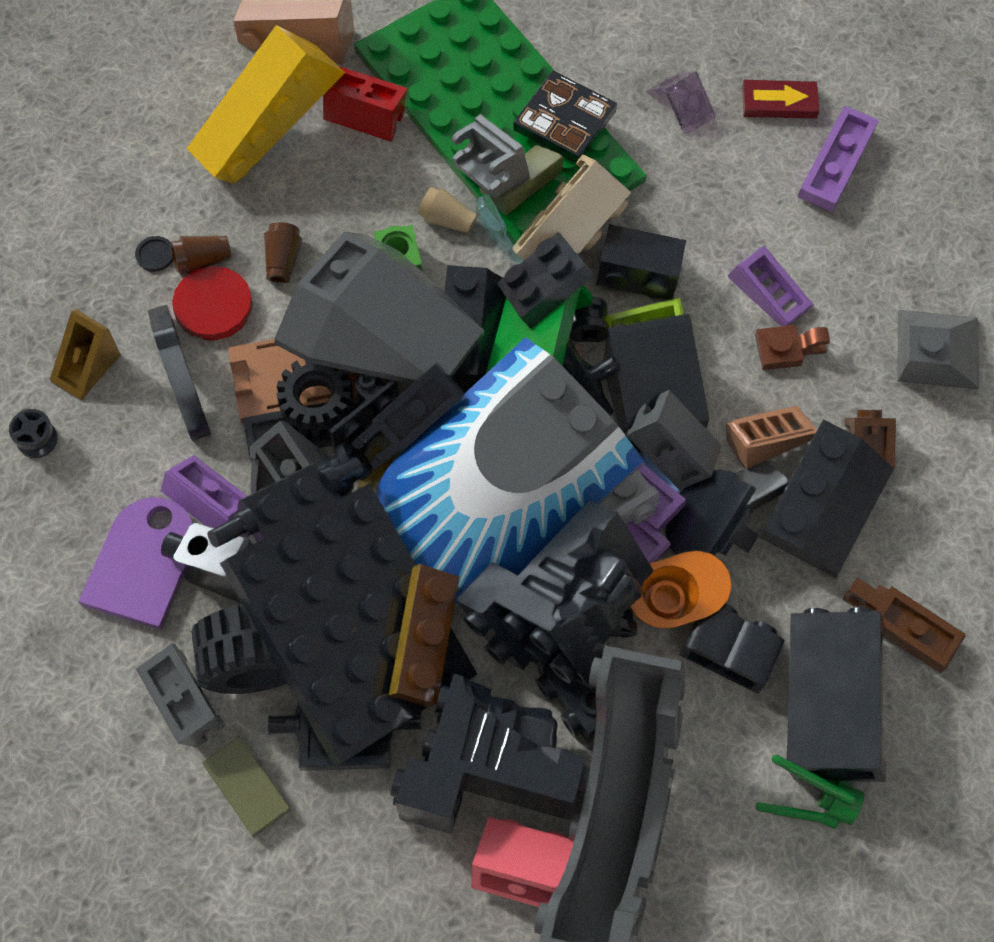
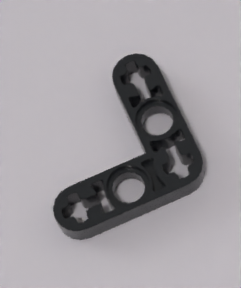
(178, 372)

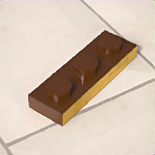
(424, 636)

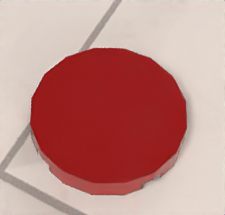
(212, 303)

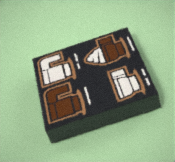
(565, 116)

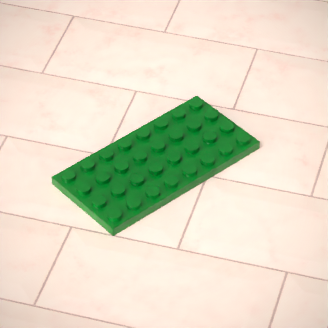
(473, 62)

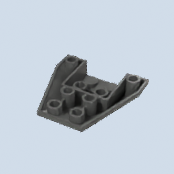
(375, 315)

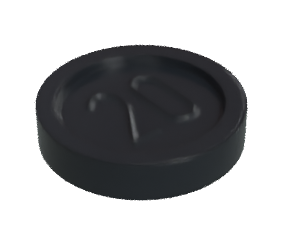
(154, 253)

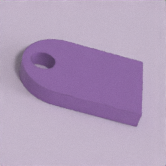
(130, 572)

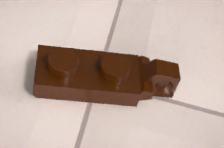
(909, 623)

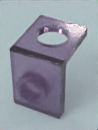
(686, 99)

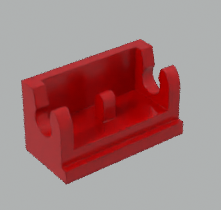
(365, 104)

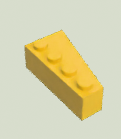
(263, 104)

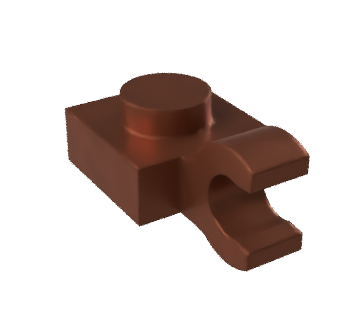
(785, 348)

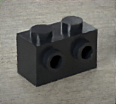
(641, 262)

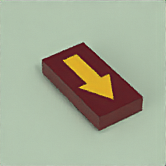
(780, 99)

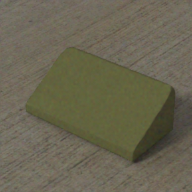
(542, 167)

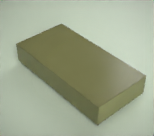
(246, 786)

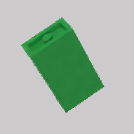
(549, 333)

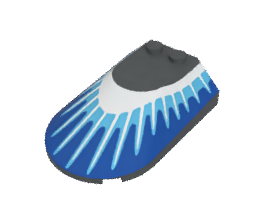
(505, 469)

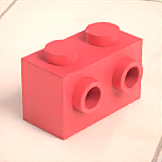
(519, 861)

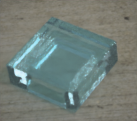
(490, 218)

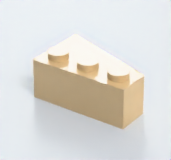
(577, 210)

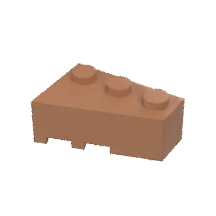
(321, 22)

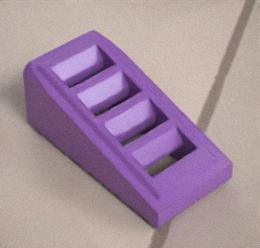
(752, 286)

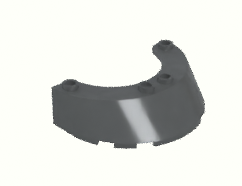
(623, 800)

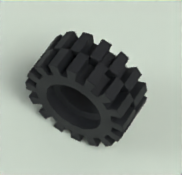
(314, 418)

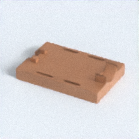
(256, 373)

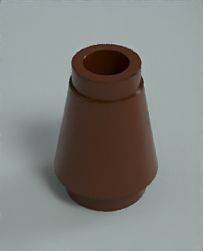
(281, 250)
(199, 252)

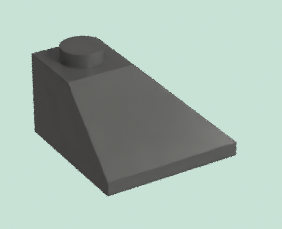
(938, 349)

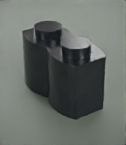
(734, 648)

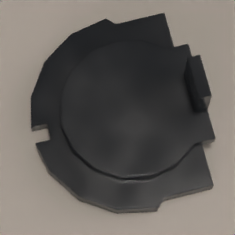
(713, 516)

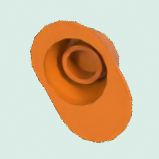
(683, 590)

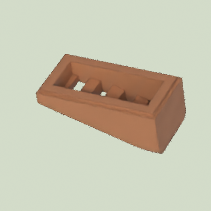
(763, 448)

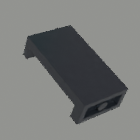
(837, 694)

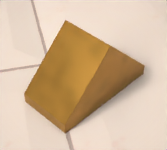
(83, 355)

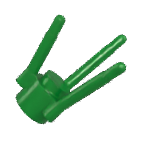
(837, 798)

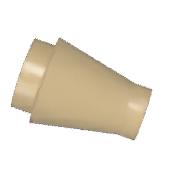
(446, 211)

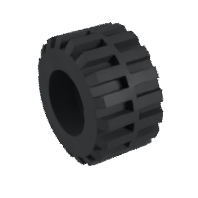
(232, 654)

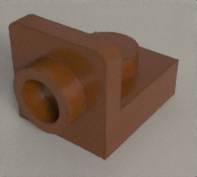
(876, 432)

